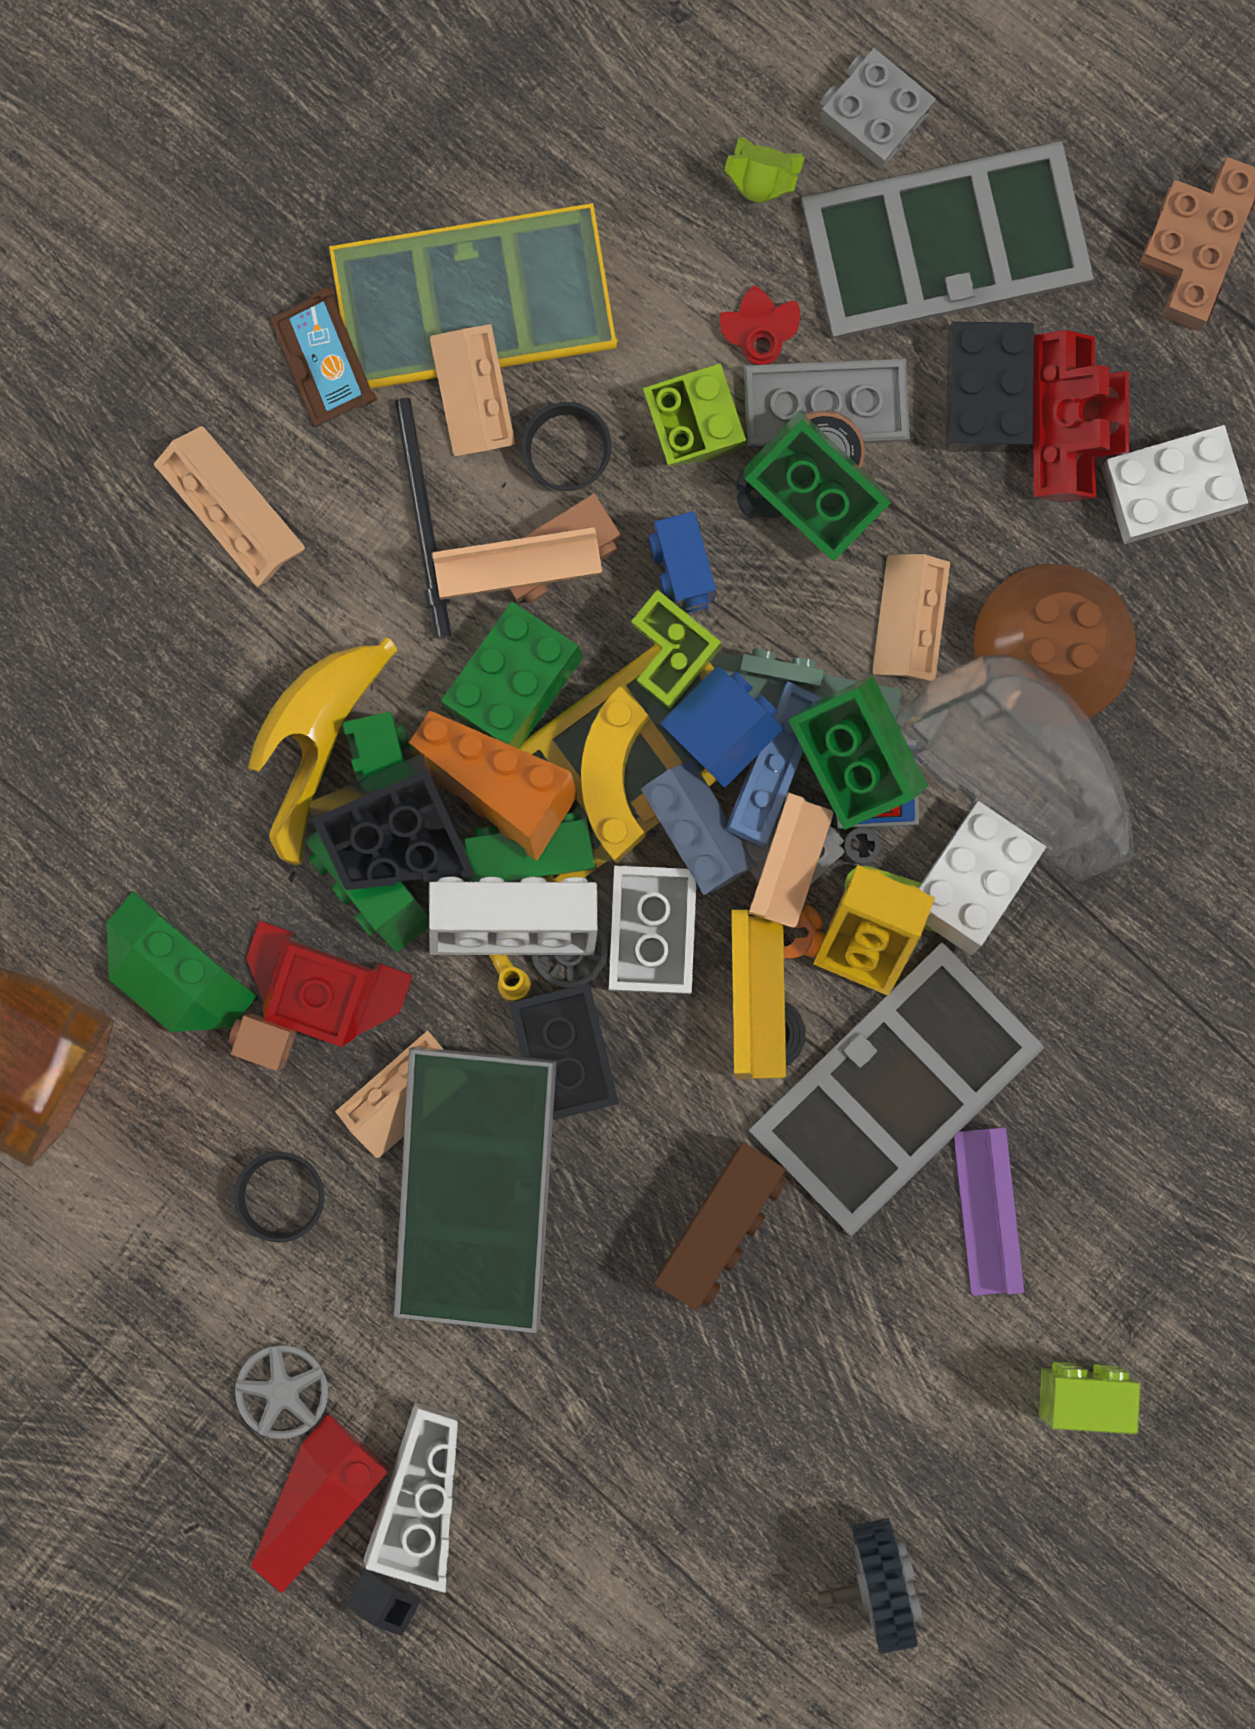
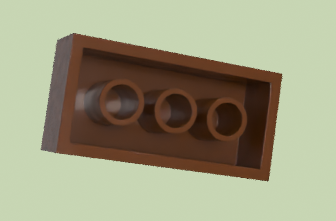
(719, 1226)

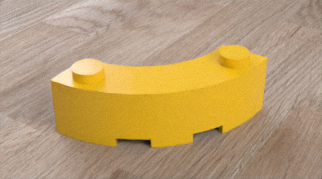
(604, 772)

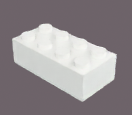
(513, 917)

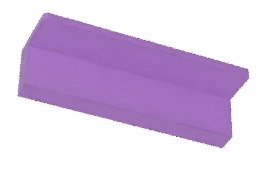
(988, 1211)

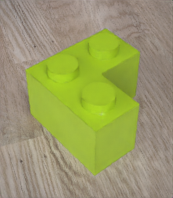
(683, 645)

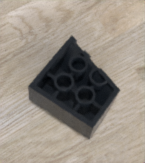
(391, 829)

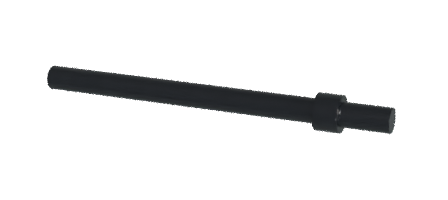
(422, 516)

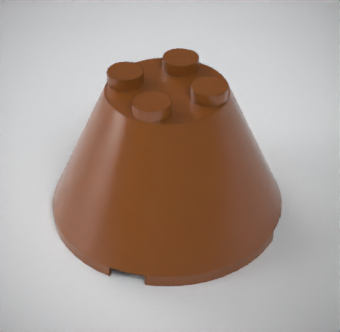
(1066, 627)

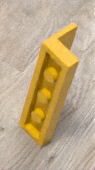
(758, 997)

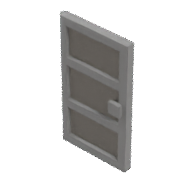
(896, 1089)

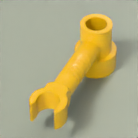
(507, 972)

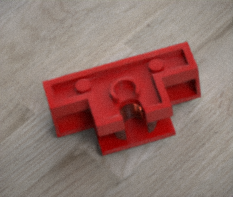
(1076, 415)

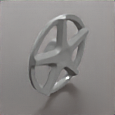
(281, 1392)

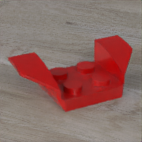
(319, 990)

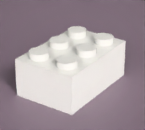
(1174, 484)
(978, 876)
(652, 930)

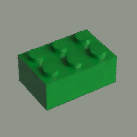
(816, 486)
(513, 677)
(858, 752)

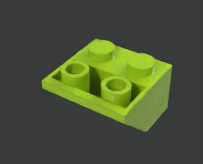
(695, 417)

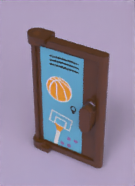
(328, 356)

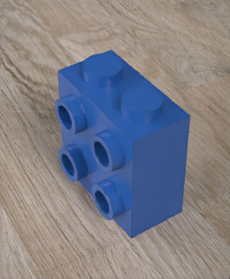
(685, 562)
(723, 724)

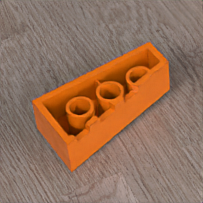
(497, 780)

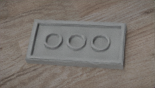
(865, 391)

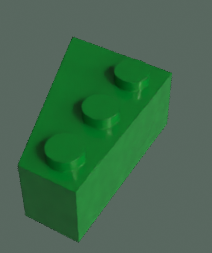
(375, 743)

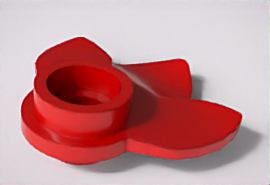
(760, 321)

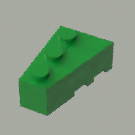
(383, 909)

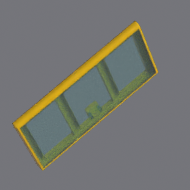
(524, 274)

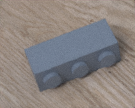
(697, 827)

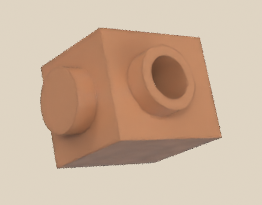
(261, 1041)

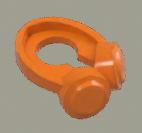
(807, 945)

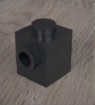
(383, 1602)

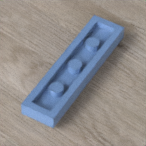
(770, 772)

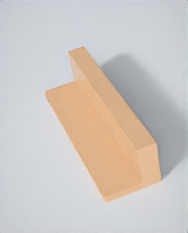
(228, 504)
(517, 563)

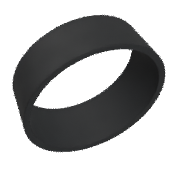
(559, 409)
(240, 1204)

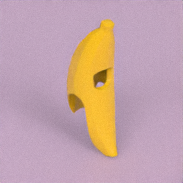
(313, 715)

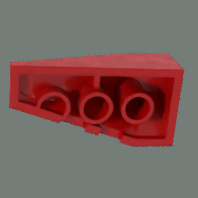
(320, 1494)

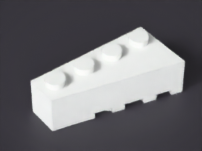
(415, 1513)

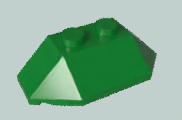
(170, 972)

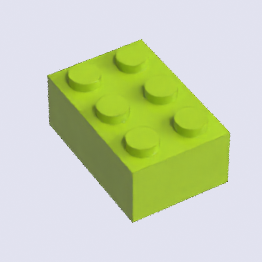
(1089, 1399)

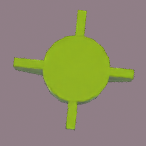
(763, 171)

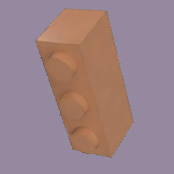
(583, 515)

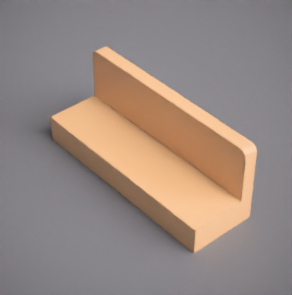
(472, 390)
(911, 616)
(791, 861)
(379, 1108)

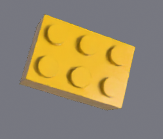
(874, 930)

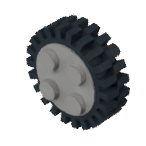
(882, 1585)

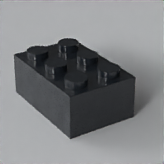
(990, 386)
(567, 1030)

